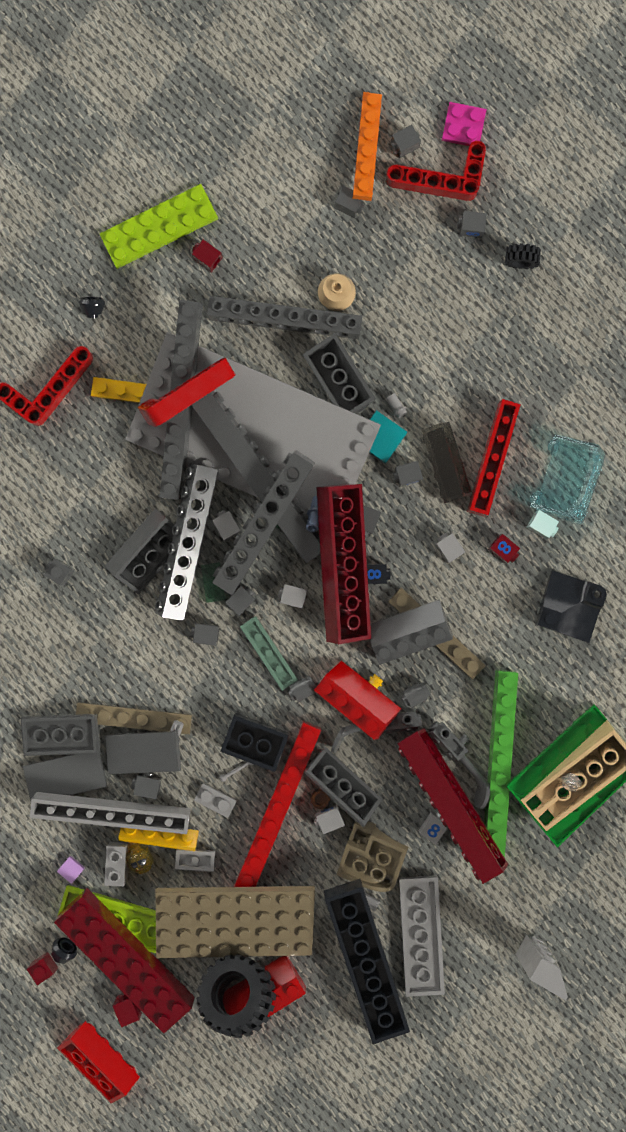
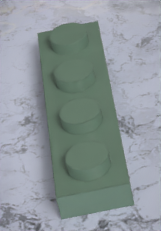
(269, 653)

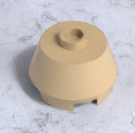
(336, 292)

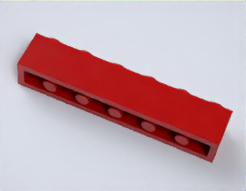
(493, 458)

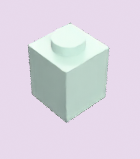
(543, 524)

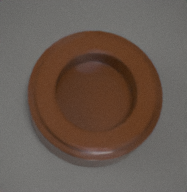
(320, 799)

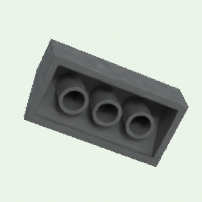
(339, 375)
(143, 552)
(410, 632)
(343, 786)

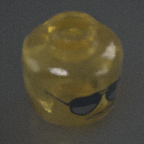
(139, 858)

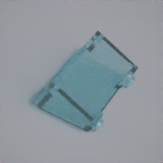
(569, 479)

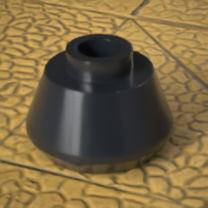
(92, 306)
(63, 950)

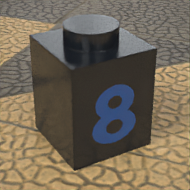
(378, 574)

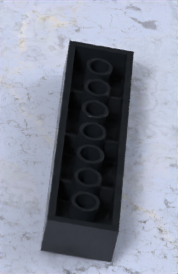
(366, 961)

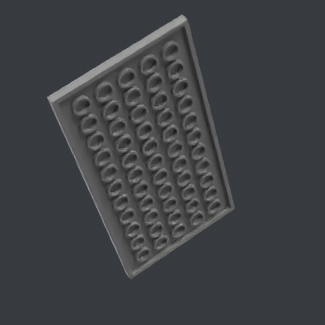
(275, 418)

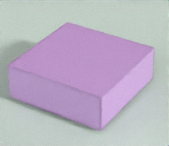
(71, 869)

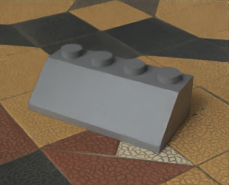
(541, 966)

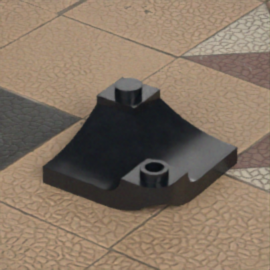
(570, 606)

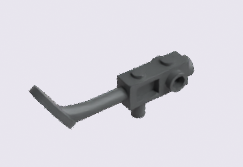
(396, 725)
(456, 752)

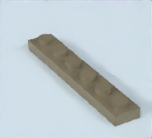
(452, 649)
(135, 717)

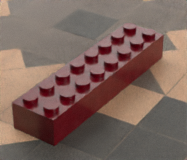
(343, 563)
(453, 805)
(125, 960)

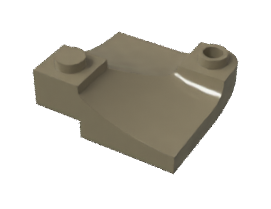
(372, 858)

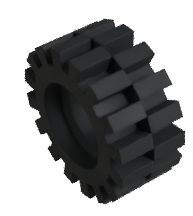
(522, 256)

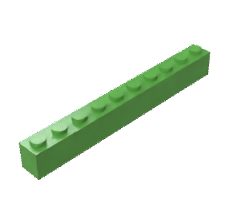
(501, 755)

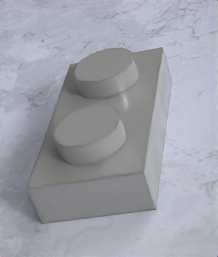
(215, 800)
(195, 860)

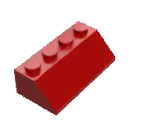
(357, 700)
(287, 987)
(99, 1062)

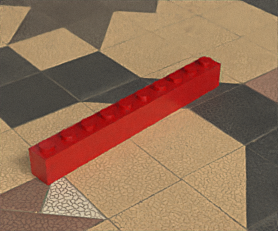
(278, 805)

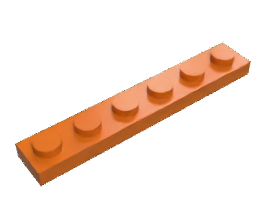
(367, 146)

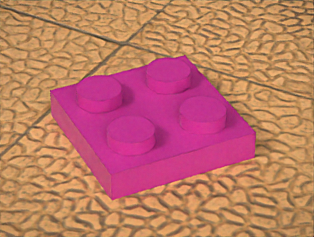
(463, 124)

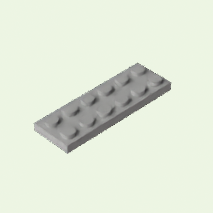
(421, 936)

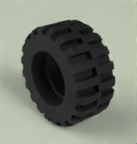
(213, 989)

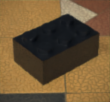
(254, 742)

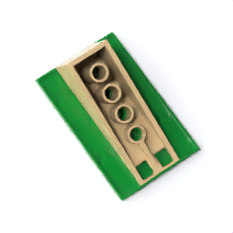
(590, 751)

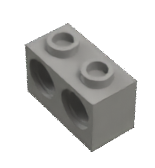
(116, 865)

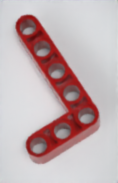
(442, 179)
(49, 390)
(166, 407)

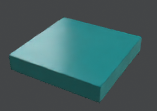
(387, 438)

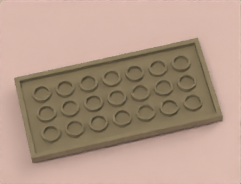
(234, 921)

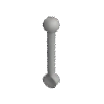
(222, 778)

